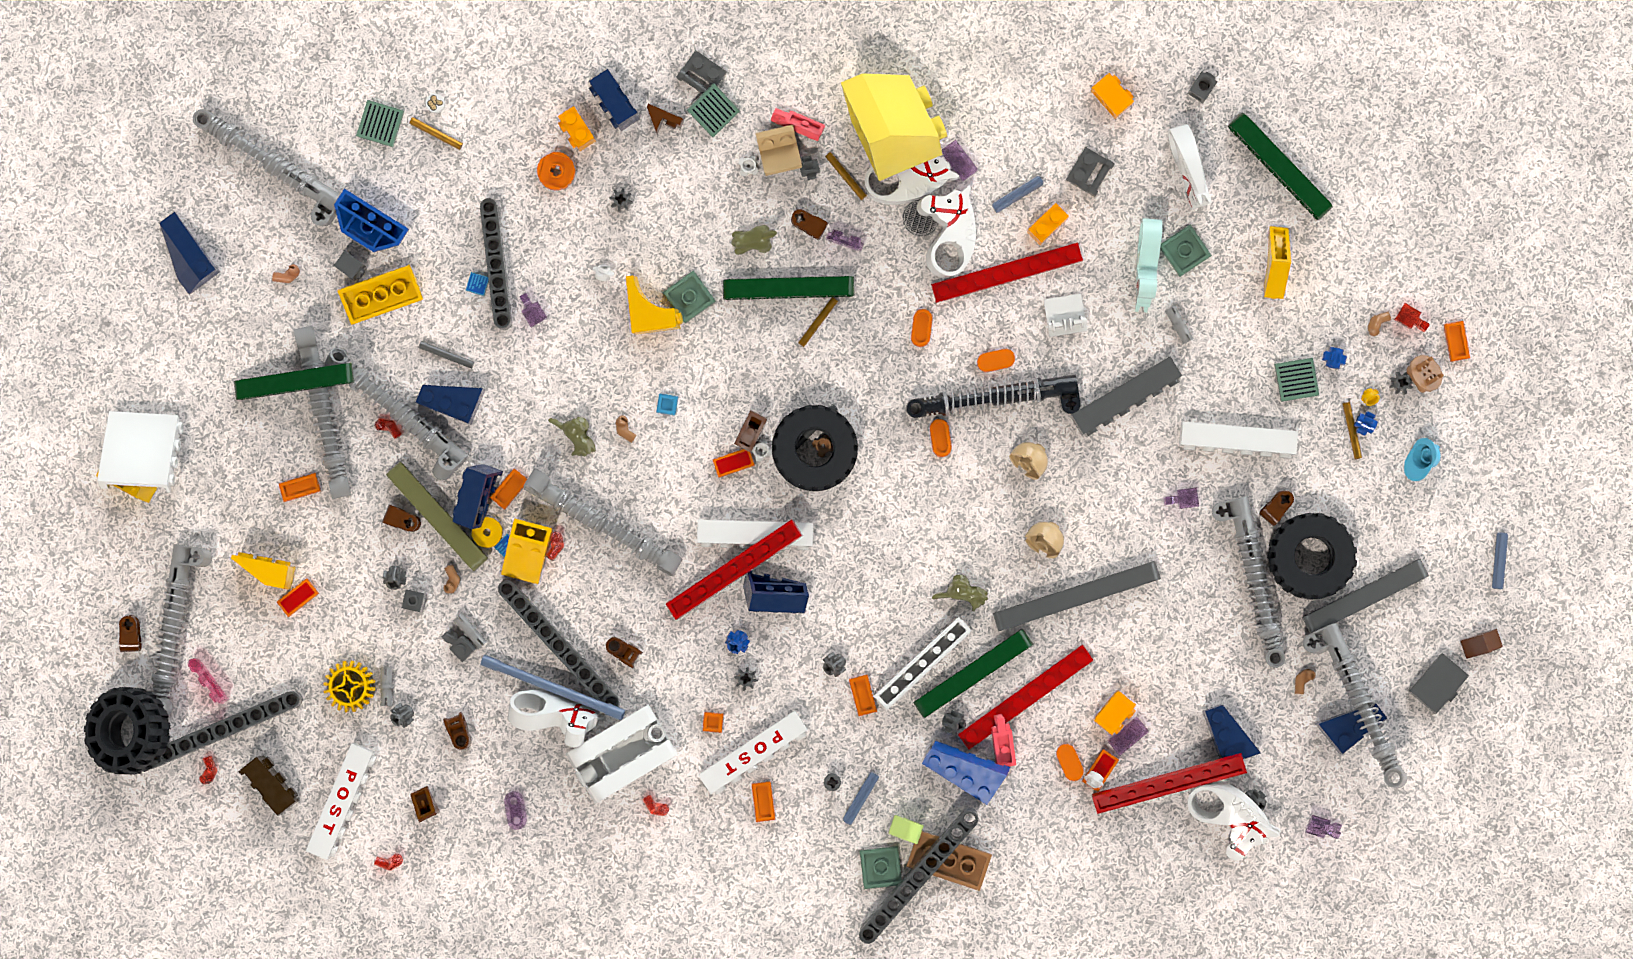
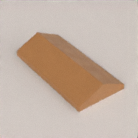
(964, 865)

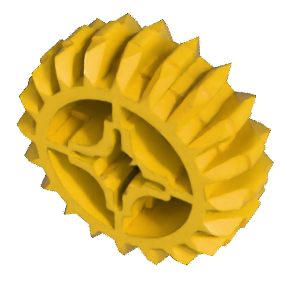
(347, 677)

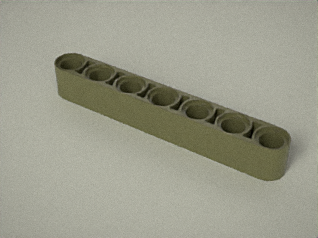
(436, 516)

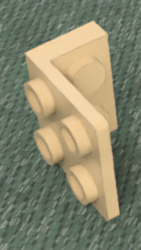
(778, 150)

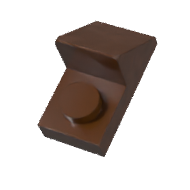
(658, 116)
(750, 431)

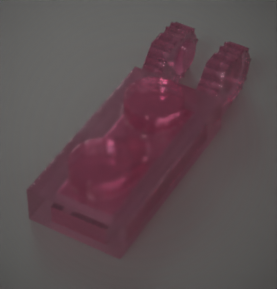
(206, 679)

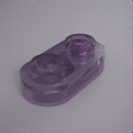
(837, 237)
(516, 810)

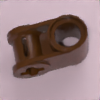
(811, 226)
(1274, 509)
(398, 518)
(129, 636)
(624, 652)
(457, 730)

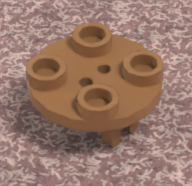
(1425, 373)

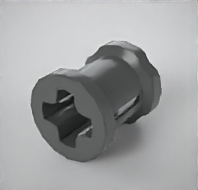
(828, 786)

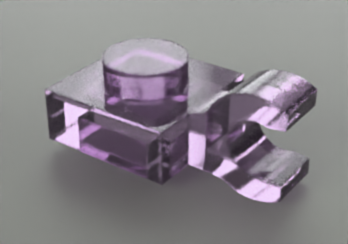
(533, 312)
(1185, 498)
(1320, 827)

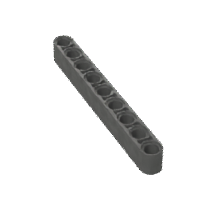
(1076, 596)
(550, 642)
(230, 726)
(921, 866)

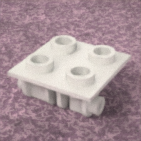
(1065, 315)

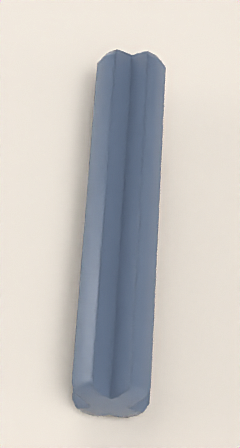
(1017, 194)
(1500, 560)
(860, 798)

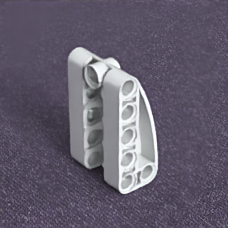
(621, 754)

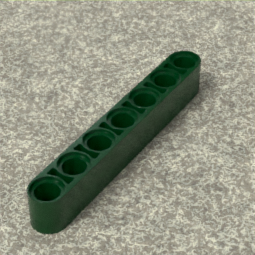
(1280, 165)
(788, 287)
(294, 381)
(973, 673)

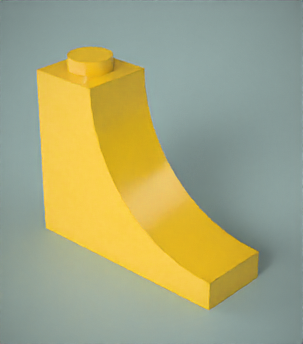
(1277, 262)
(646, 316)

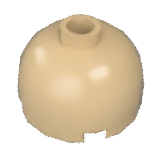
(1030, 458)
(1045, 537)

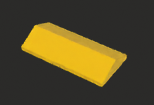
(380, 294)

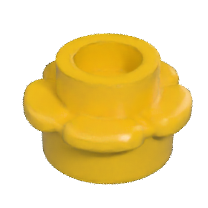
(1370, 397)

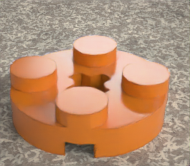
(550, 162)

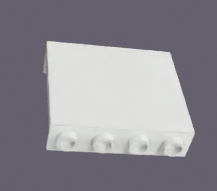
(140, 450)

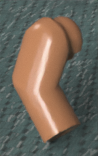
(287, 277)

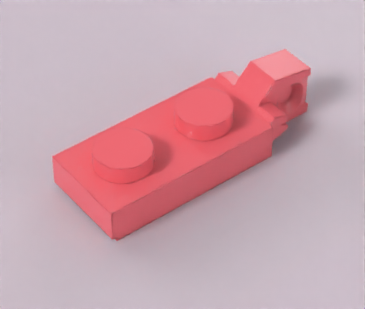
(801, 124)
(1003, 742)

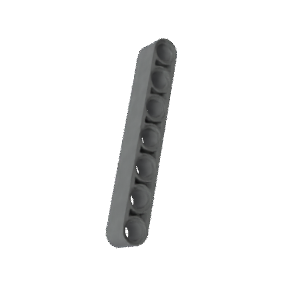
(491, 255)
(1366, 596)

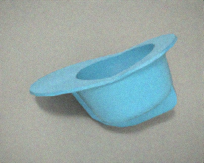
(1421, 459)

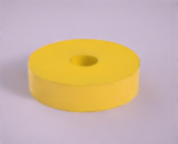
(491, 540)

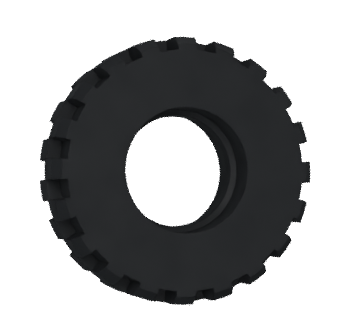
(785, 448)
(1340, 547)
(149, 730)

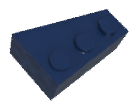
(1344, 730)

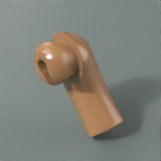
(1376, 321)
(622, 429)
(453, 580)
(1302, 678)

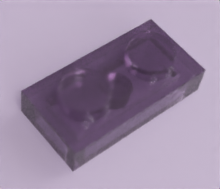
(959, 160)
(1128, 736)

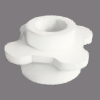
(748, 161)
(603, 272)
(766, 451)
(1094, 779)

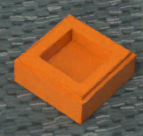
(713, 722)

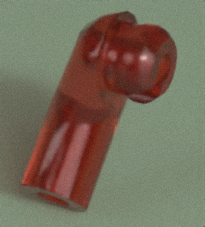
(388, 425)
(556, 545)
(210, 771)
(655, 808)
(390, 863)

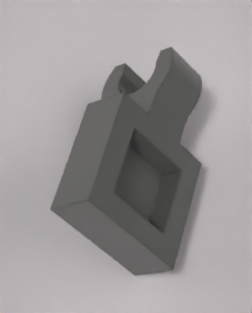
(461, 646)

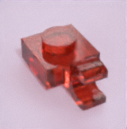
(1409, 317)

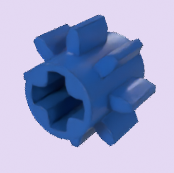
(1334, 358)
(1366, 423)
(737, 641)

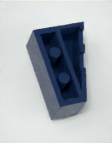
(613, 100)
(452, 401)
(474, 495)
(774, 595)
(1227, 734)

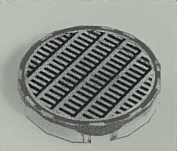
(916, 223)

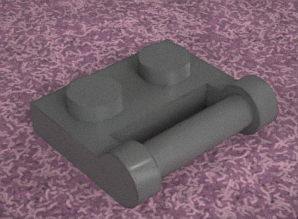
(703, 68)
(1083, 169)

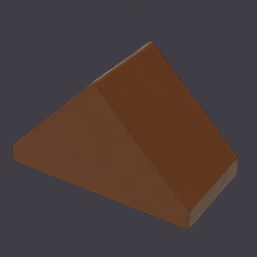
(1481, 644)
(424, 804)

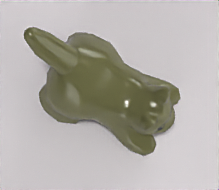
(756, 239)
(576, 432)
(962, 590)

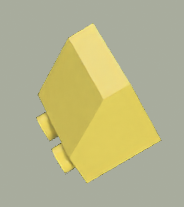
(893, 122)

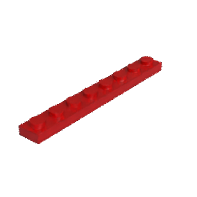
(1007, 272)
(734, 569)
(1027, 695)
(1169, 783)

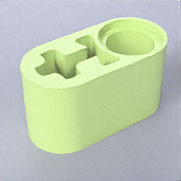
(906, 829)

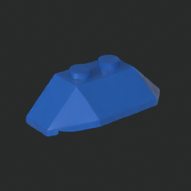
(367, 224)

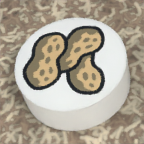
(435, 103)

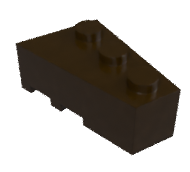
(270, 784)

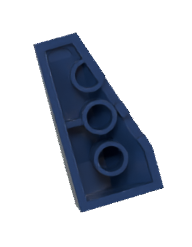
(187, 256)

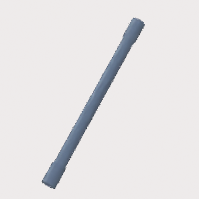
(608, 709)

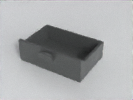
(1439, 683)

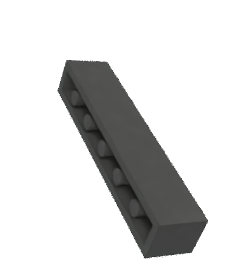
(1125, 396)

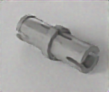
(1179, 324)
(470, 631)
(386, 686)

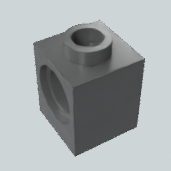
(1199, 94)
(350, 266)
(414, 601)

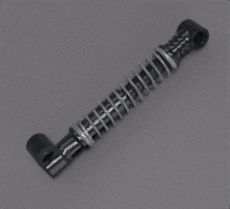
(1001, 396)

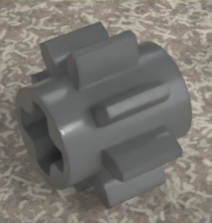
(809, 168)
(617, 196)
(1406, 380)
(394, 577)
(834, 664)
(741, 682)
(402, 715)
(953, 722)
(1257, 797)

